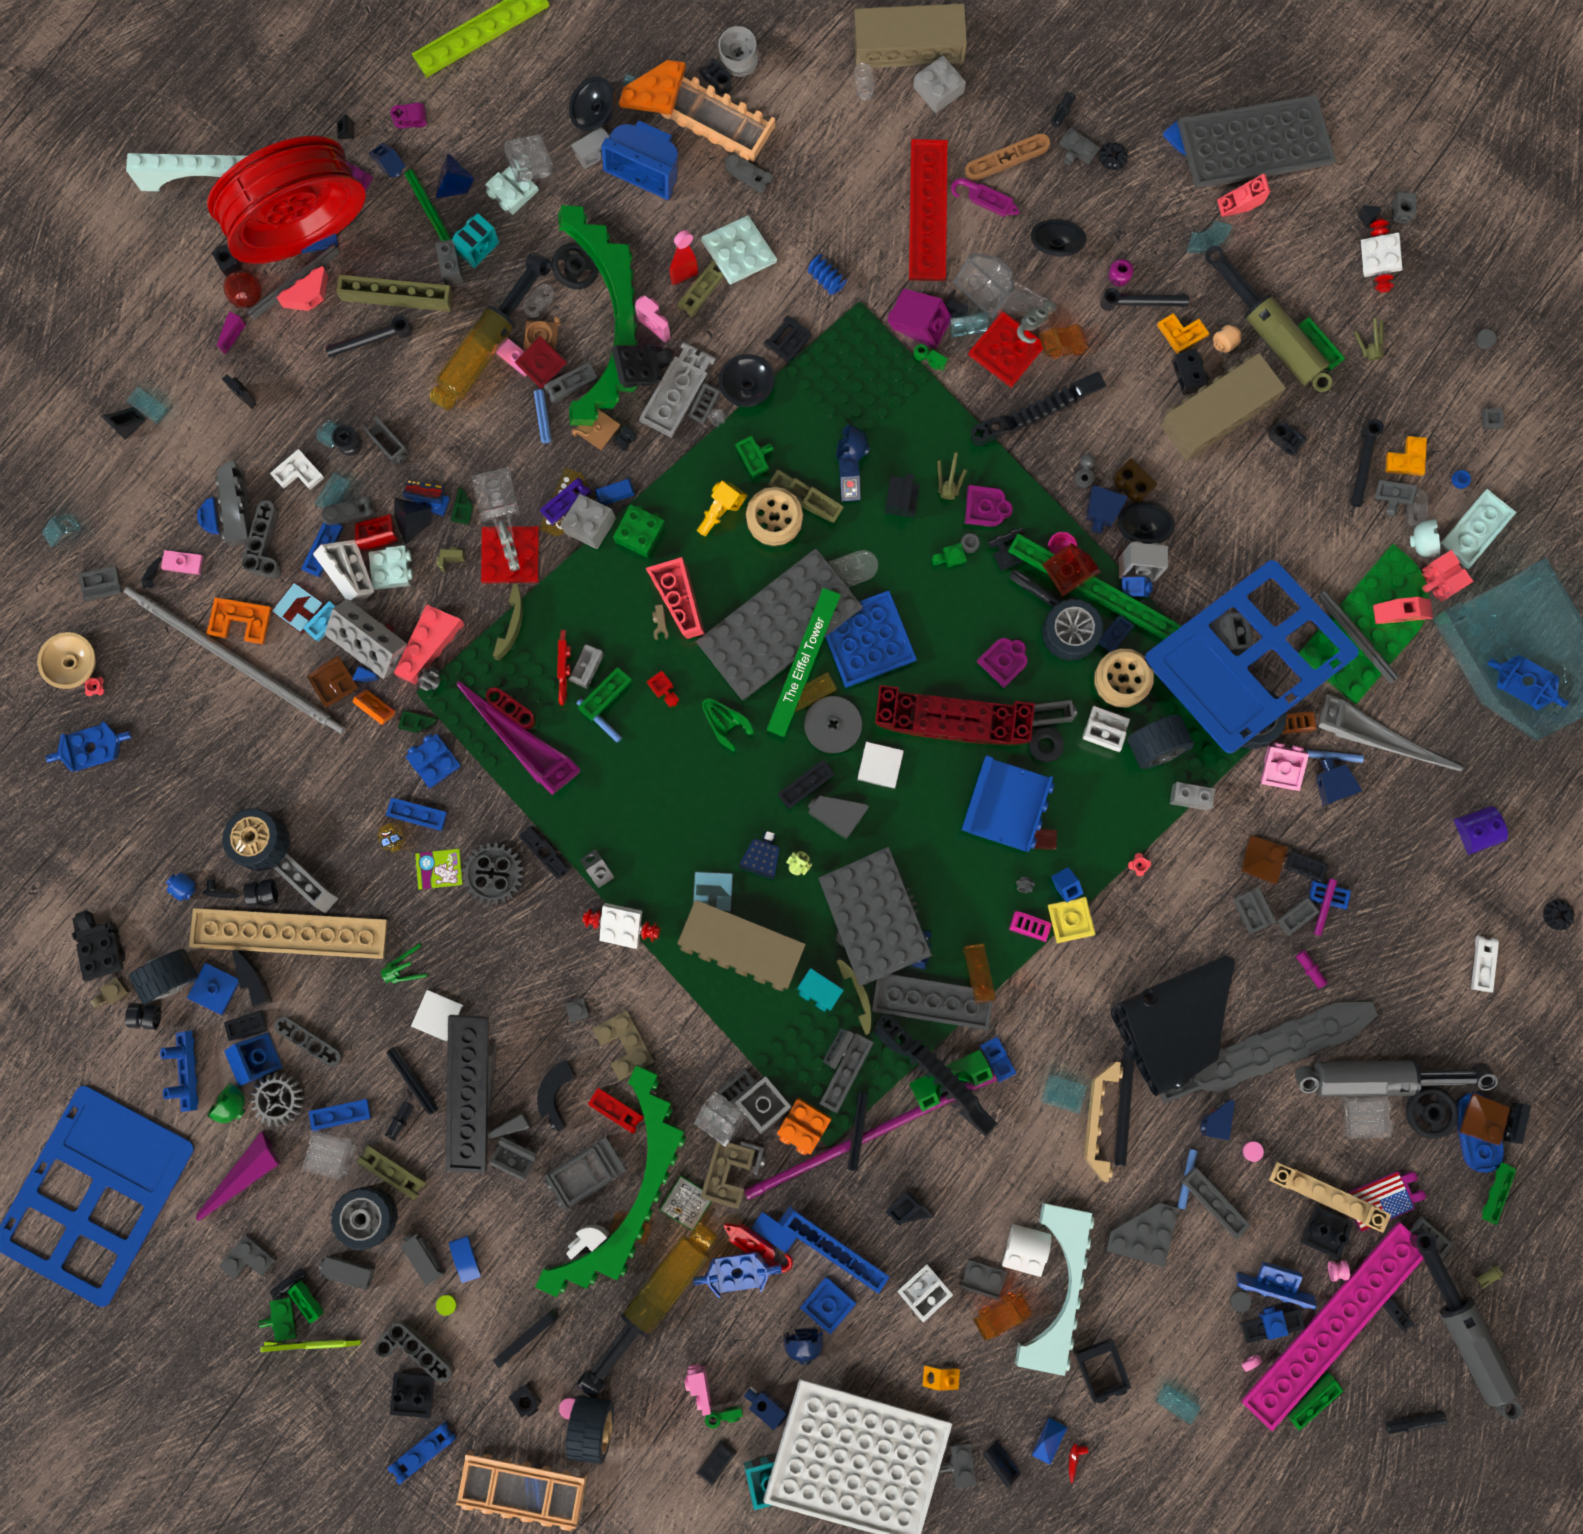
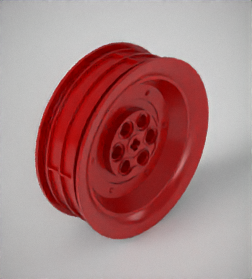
(285, 198)

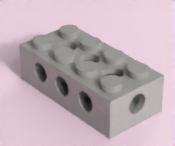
(365, 638)

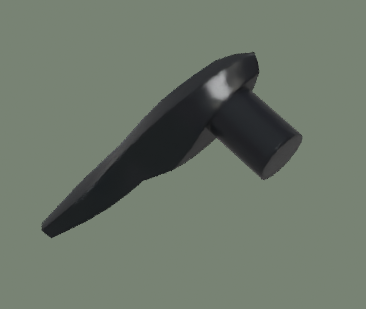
(150, 574)
(219, 893)

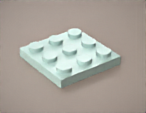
(739, 249)

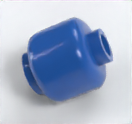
(181, 886)

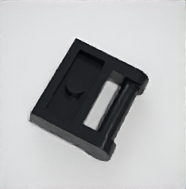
(791, 343)

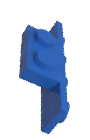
(1277, 1283)

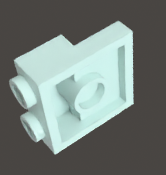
(508, 192)
(390, 568)

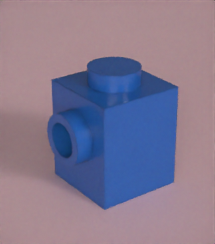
(1067, 885)

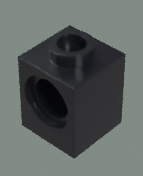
(228, 266)
(525, 1391)

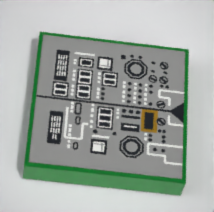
(685, 1203)

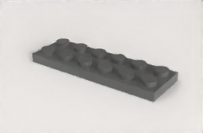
(930, 1002)

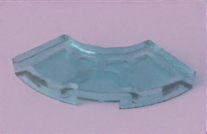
(1212, 237)

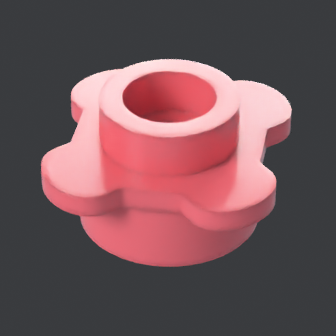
(99, 686)
(1145, 864)

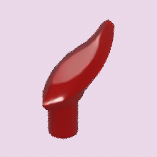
(1073, 1459)

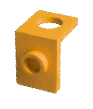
(943, 1378)

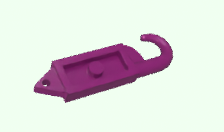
(986, 197)

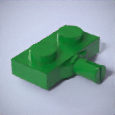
(753, 456)
(281, 1319)

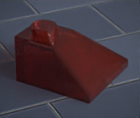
(1070, 568)

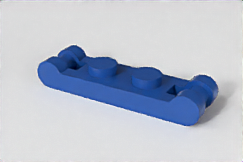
(422, 1452)

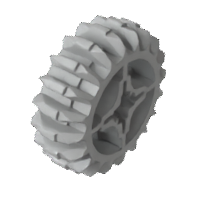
(272, 1106)

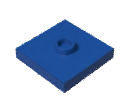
(213, 989)

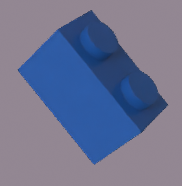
(253, 1059)

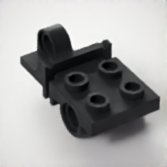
(640, 364)
(97, 947)

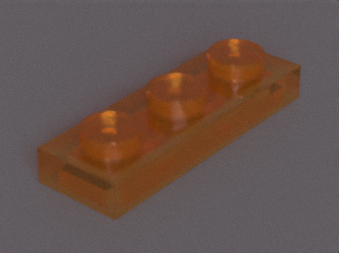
(979, 973)

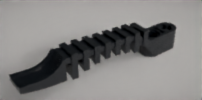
(1016, 421)
(911, 1048)

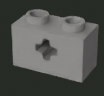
(1192, 796)

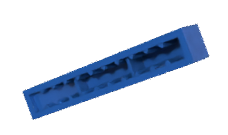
(833, 1249)

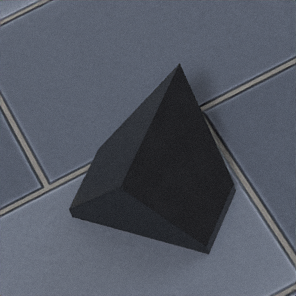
(124, 421)
(411, 518)
(907, 1209)

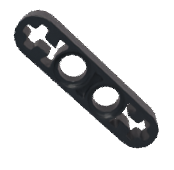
(525, 1338)

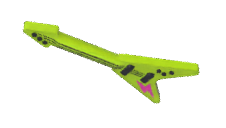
(315, 1344)

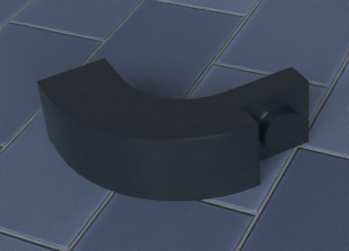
(548, 1091)

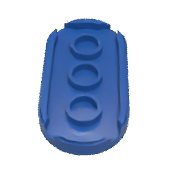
(1477, 1153)

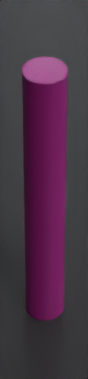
(1325, 907)

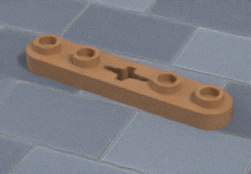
(1021, 152)

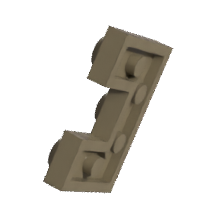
(637, 1052)
(715, 1187)

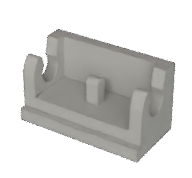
(589, 148)
(586, 666)

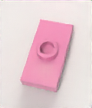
(510, 353)
(182, 562)

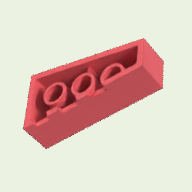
(677, 592)
(428, 640)

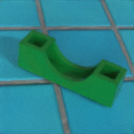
(970, 1068)

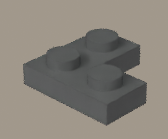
(247, 1252)

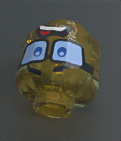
(390, 837)

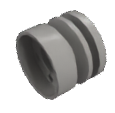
(738, 51)

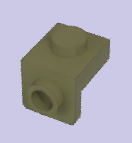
(454, 554)

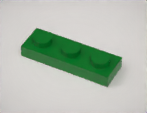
(1322, 343)
(604, 694)
(1498, 1193)

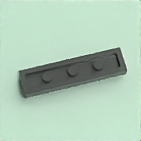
(846, 1073)
(1215, 1203)

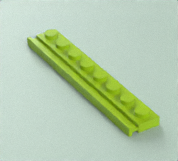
(475, 33)

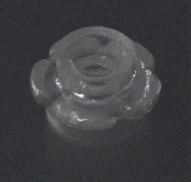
(716, 417)

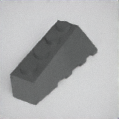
(233, 504)

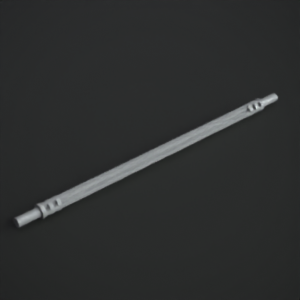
(234, 660)

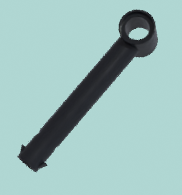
(1141, 299)
(372, 336)
(1365, 461)

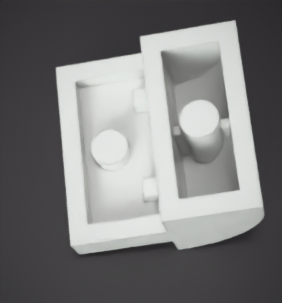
(1106, 729)
(588, 1236)
(1027, 1250)
(925, 1293)

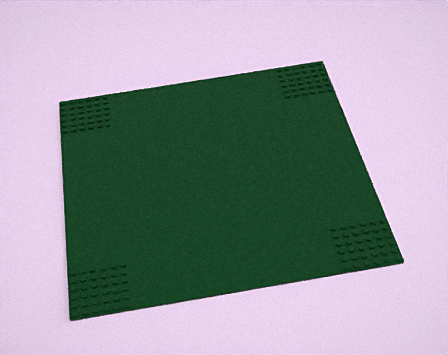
(686, 803)

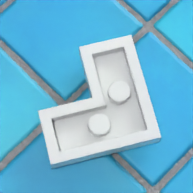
(297, 466)

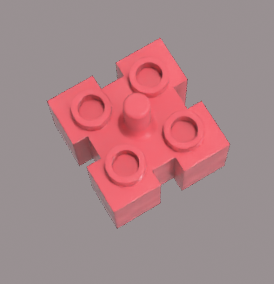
(1445, 576)

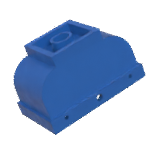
(642, 155)

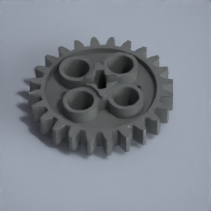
(490, 890)

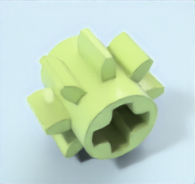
(799, 863)

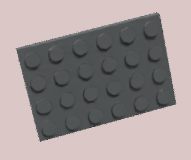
(875, 916)

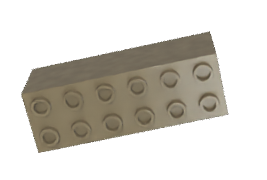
(909, 35)
(1222, 406)
(741, 945)

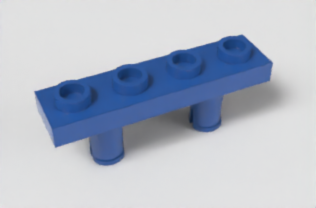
(186, 1071)

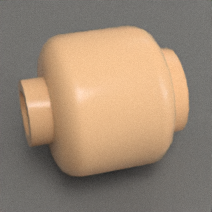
(1227, 338)

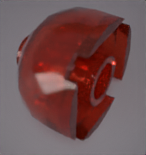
(242, 289)

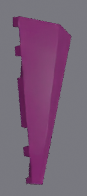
(252, 1166)

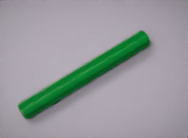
(427, 205)

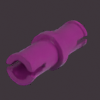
(1311, 969)

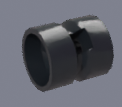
(346, 440)
(258, 893)
(143, 1016)

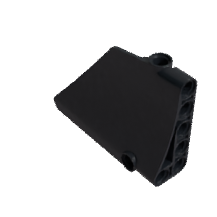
(1178, 1027)

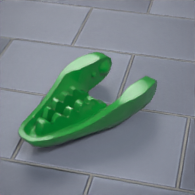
(724, 719)

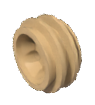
(760, 502)
(1142, 670)

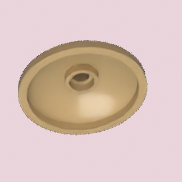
(58, 653)

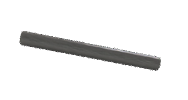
(269, 300)
(1357, 636)

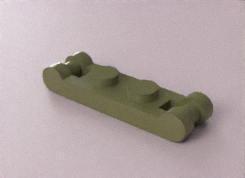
(701, 289)
(391, 1172)

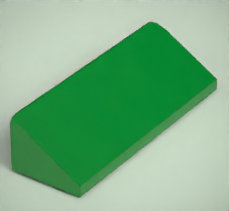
(1315, 1400)

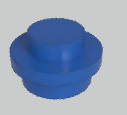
(1461, 479)

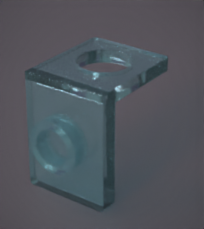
(55, 528)

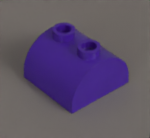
(1481, 829)

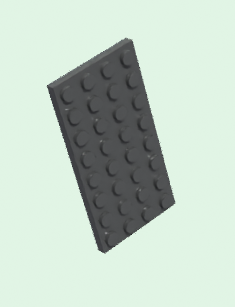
(1256, 141)
(769, 628)

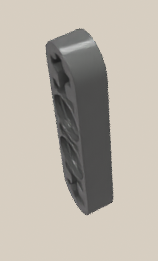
(309, 1039)

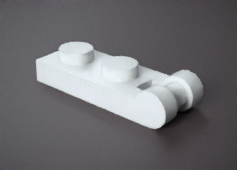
(1484, 964)

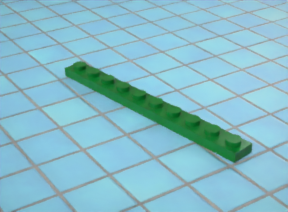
(1100, 592)

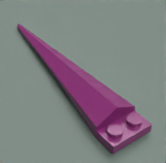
(541, 760)

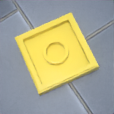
(1071, 920)

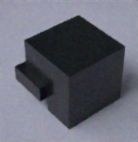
(902, 496)

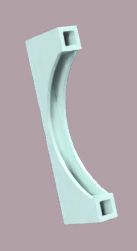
(154, 170)
(1051, 1348)

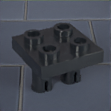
(1327, 1232)
(412, 1395)

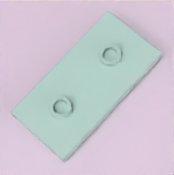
(1477, 528)

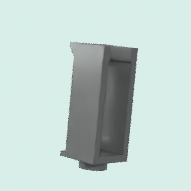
(400, 456)
(1069, 709)
(422, 1258)
(346, 1272)

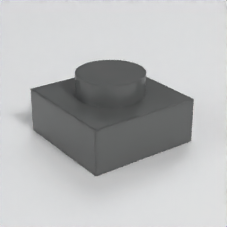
(1492, 419)
(577, 1010)

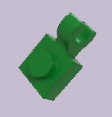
(952, 555)

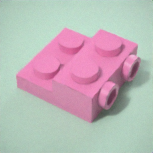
(649, 315)
(1284, 766)
(698, 1385)

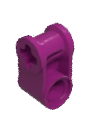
(411, 115)

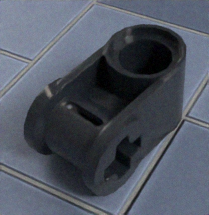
(714, 74)
(1287, 439)

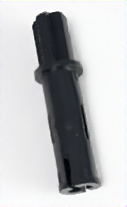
(1034, 588)
(1414, 1423)

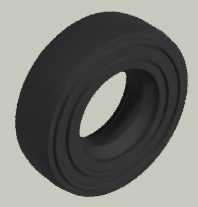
(1050, 756)

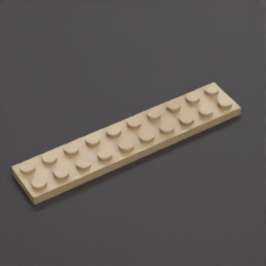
(288, 933)

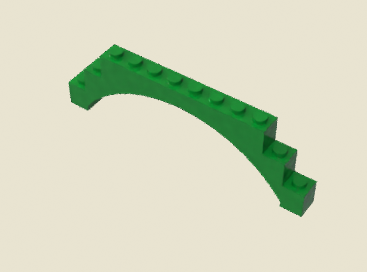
(614, 265)
(613, 1253)

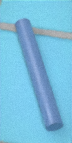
(604, 725)
(1335, 755)
(1184, 1191)

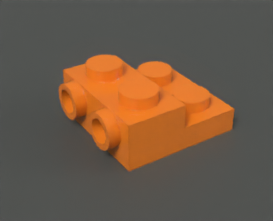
(803, 1127)

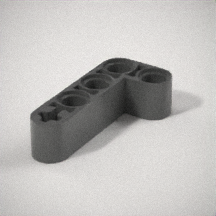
(265, 538)
(417, 1355)

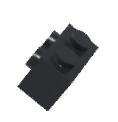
(1190, 371)

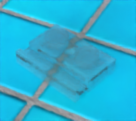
(1063, 1094)

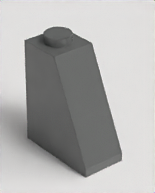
(837, 814)

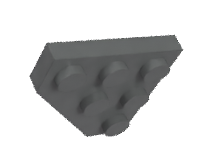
(1145, 1235)

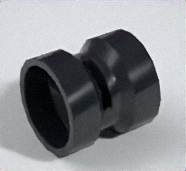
(624, 438)

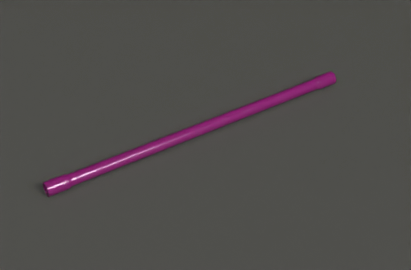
(760, 1187)

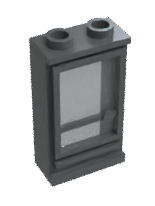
(585, 1173)

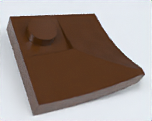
(332, 682)
(1263, 859)
(1484, 1119)

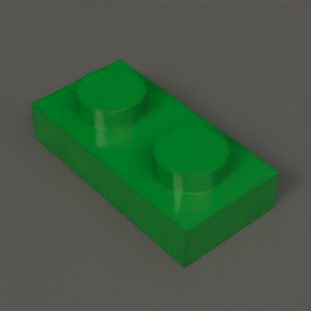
(305, 1302)

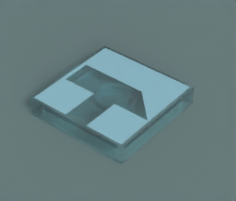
(714, 889)

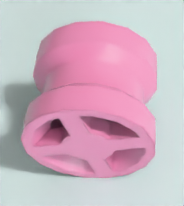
(1338, 1270)

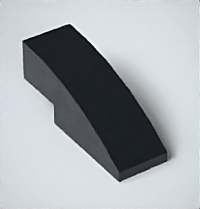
(251, 979)

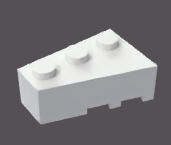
(346, 569)

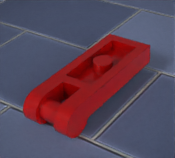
(615, 1110)

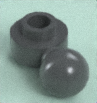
(1087, 461)

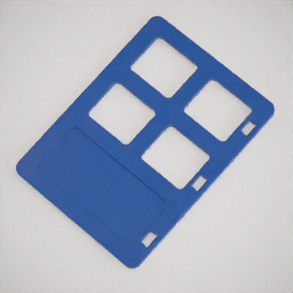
(1218, 684)
(117, 1152)

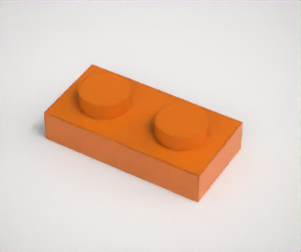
(373, 706)

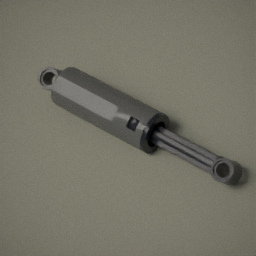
(1385, 1078)
(1471, 1335)

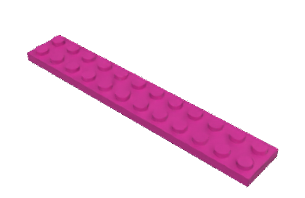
(1333, 1327)

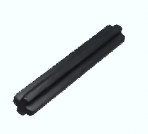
(412, 1080)
(858, 1129)

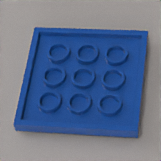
(870, 642)

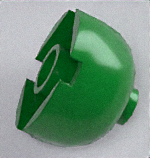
(228, 1106)

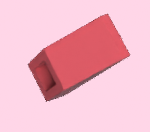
(1245, 197)
(306, 291)
(1403, 610)

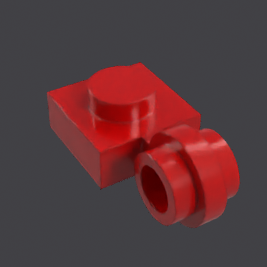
(661, 685)

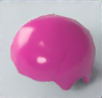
(1060, 541)

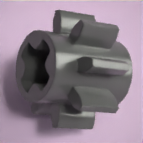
(429, 678)

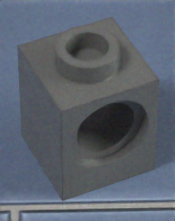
(1405, 200)

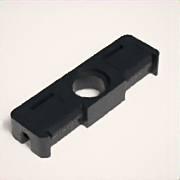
(552, 862)

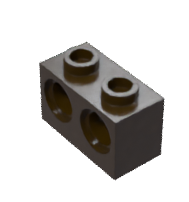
(1138, 478)

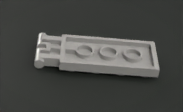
(677, 390)

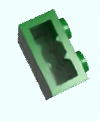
(639, 530)

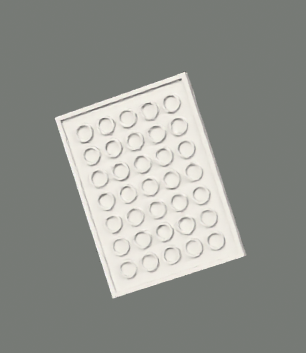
(857, 1461)

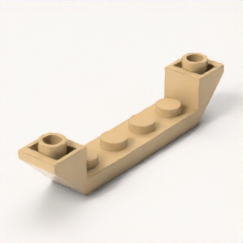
(1100, 1167)
(1330, 1196)

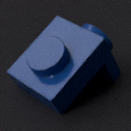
(1273, 1322)

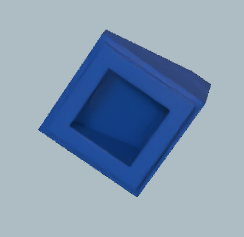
(364, 675)

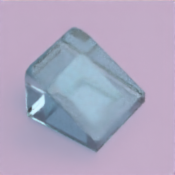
(324, 434)

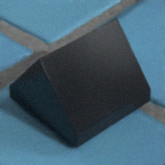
(345, 128)
(1368, 214)

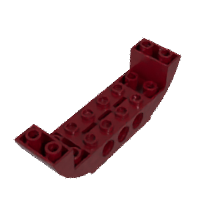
(954, 718)

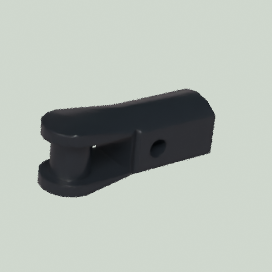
(1396, 1312)

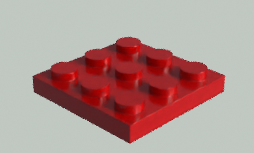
(1004, 352)
(496, 566)

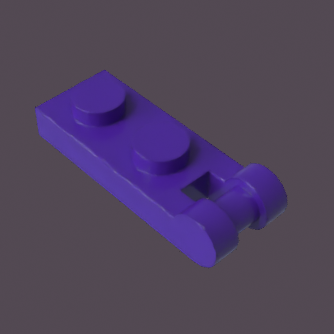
(562, 503)

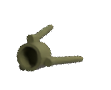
(1374, 350)
(948, 489)

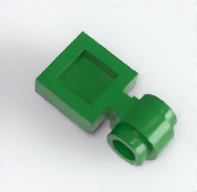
(934, 359)
(731, 1414)

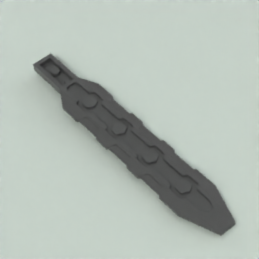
(1280, 1046)

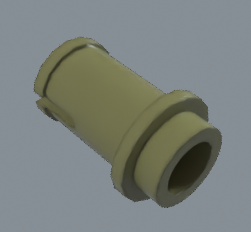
(1489, 1277)

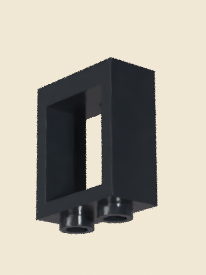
(1093, 1351)

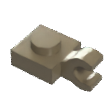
(659, 618)
(112, 993)

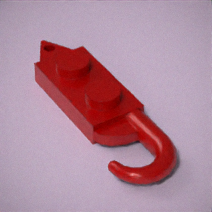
(564, 668)
(752, 1242)

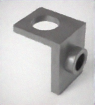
(597, 869)
(761, 1158)

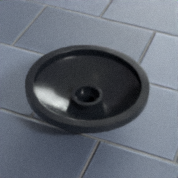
(592, 103)
(1058, 238)
(743, 371)
(1146, 523)

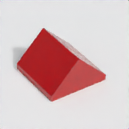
(683, 265)
(375, 532)

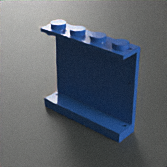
(1007, 804)

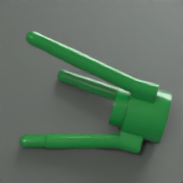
(392, 971)

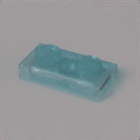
(969, 324)
(147, 405)
(333, 491)
(1178, 1404)

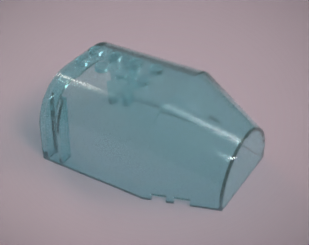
(1522, 618)

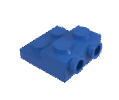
(432, 760)

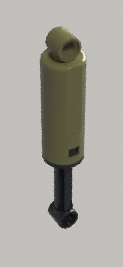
(1275, 327)

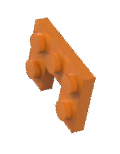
(254, 615)

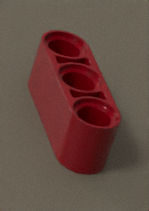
(502, 704)

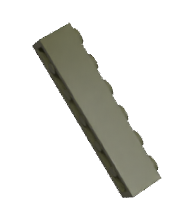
(395, 293)

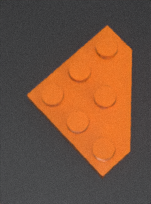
(655, 90)

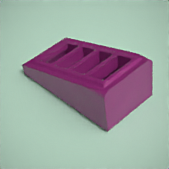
(231, 330)

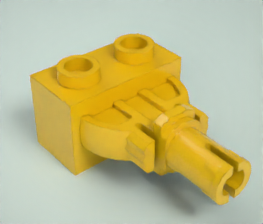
(726, 497)

